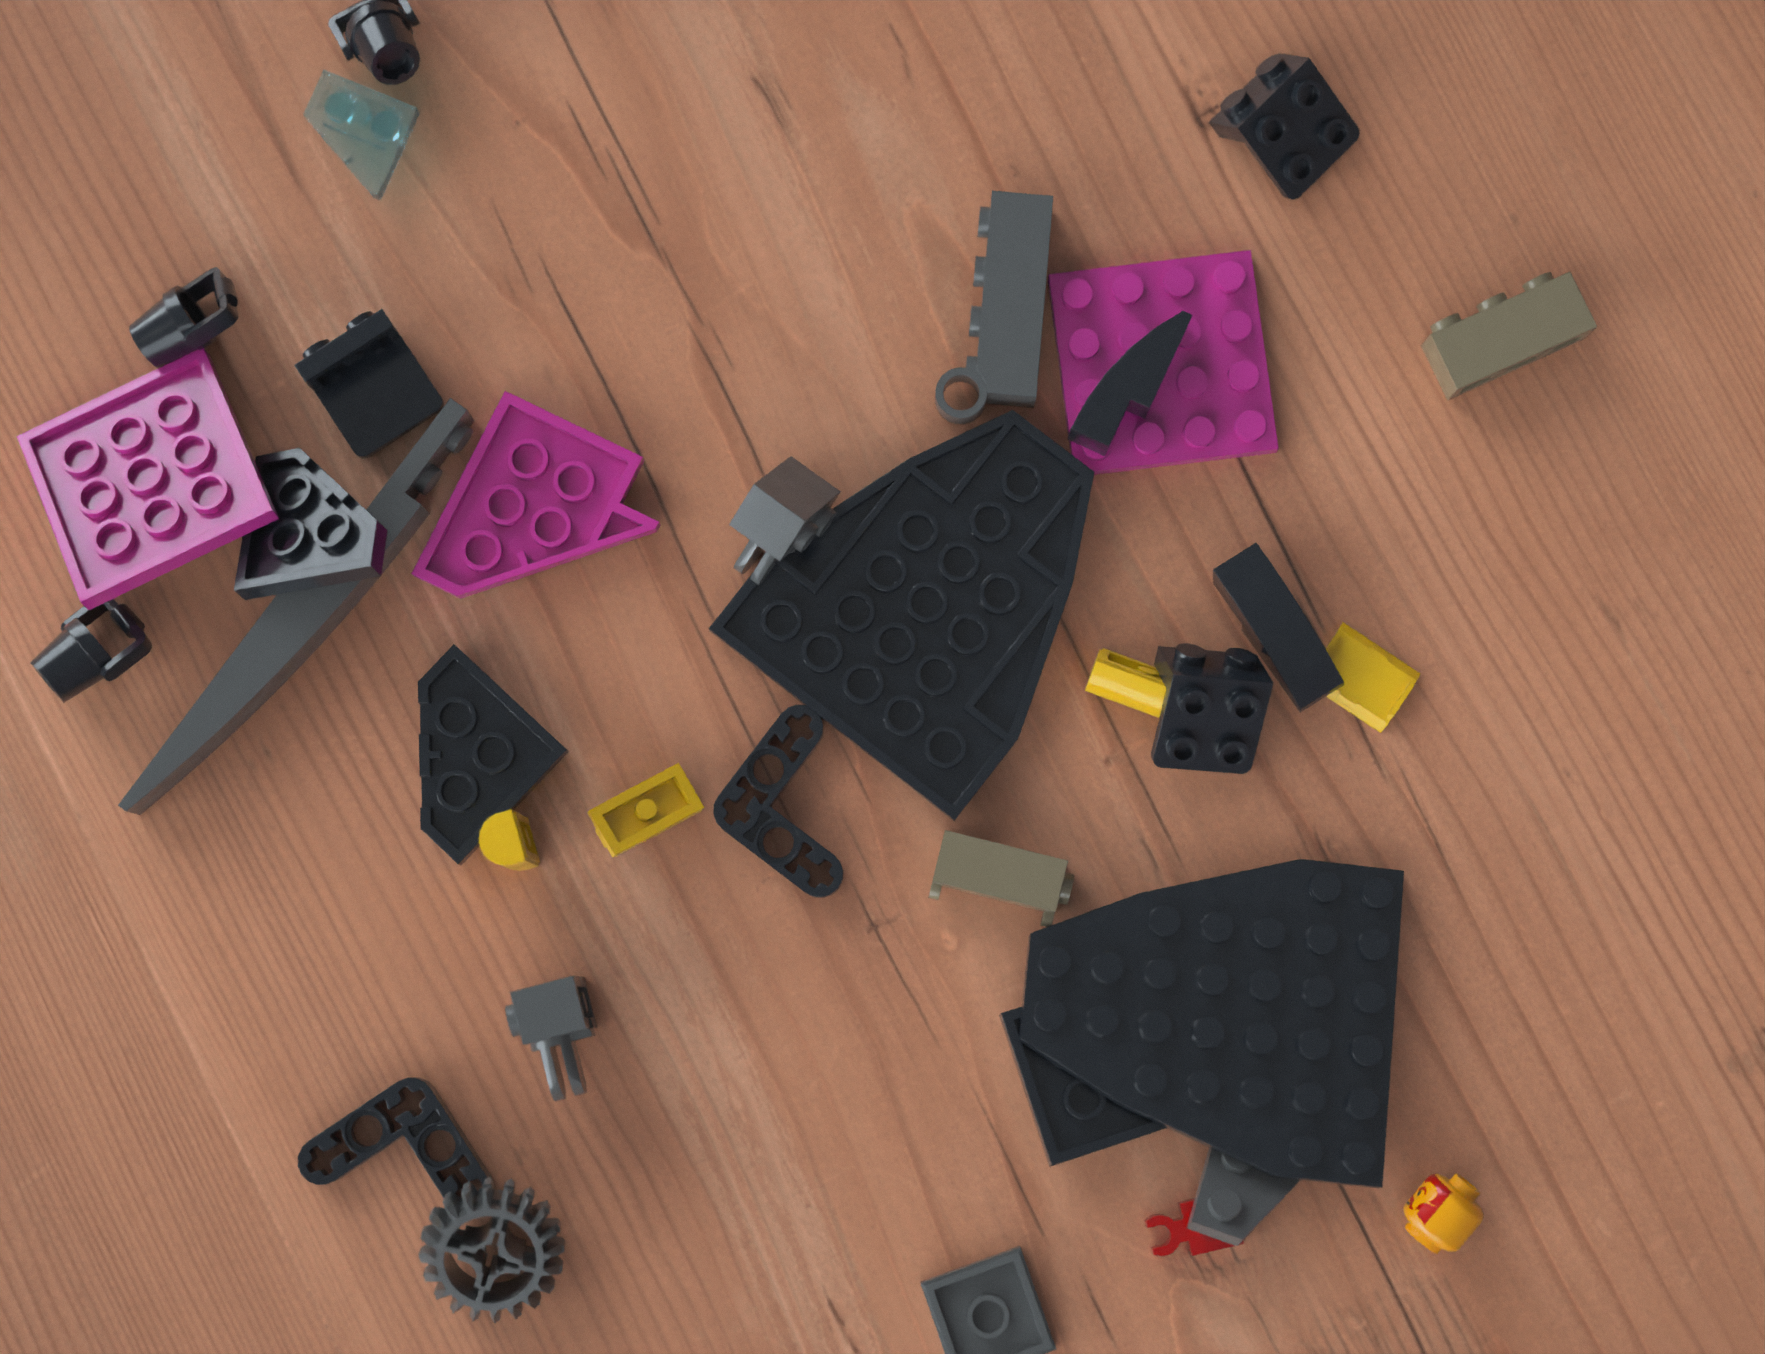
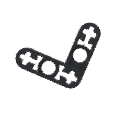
(765, 818)
(415, 1130)

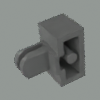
(782, 515)
(552, 1017)

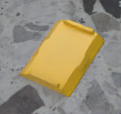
(1372, 678)

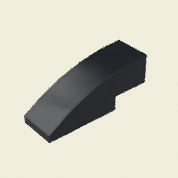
(1128, 385)
(1277, 627)

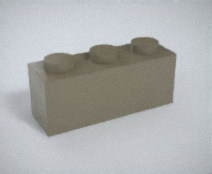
(1507, 333)

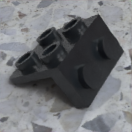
(1288, 122)
(370, 383)
(1210, 708)

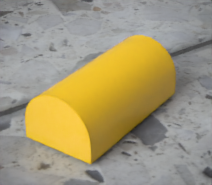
(1127, 682)
(509, 841)

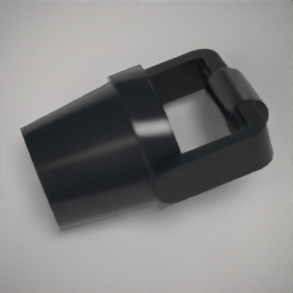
(380, 38)
(179, 324)
(79, 661)

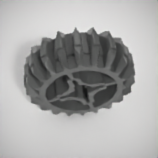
(513, 1255)

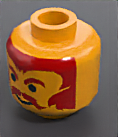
(1443, 1212)

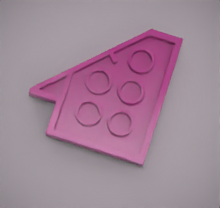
(531, 502)

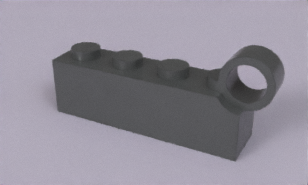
(1011, 306)

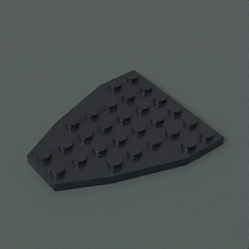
(928, 605)
(1235, 1012)

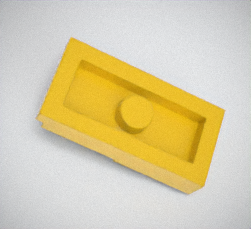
(645, 810)

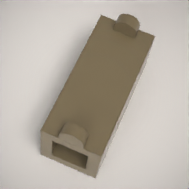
(1002, 874)

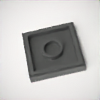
(989, 1308)

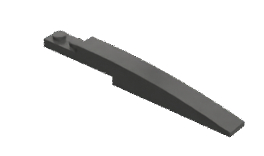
(297, 622)

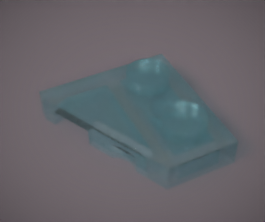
(361, 128)

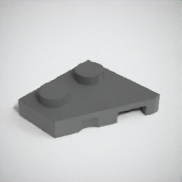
(1234, 1198)

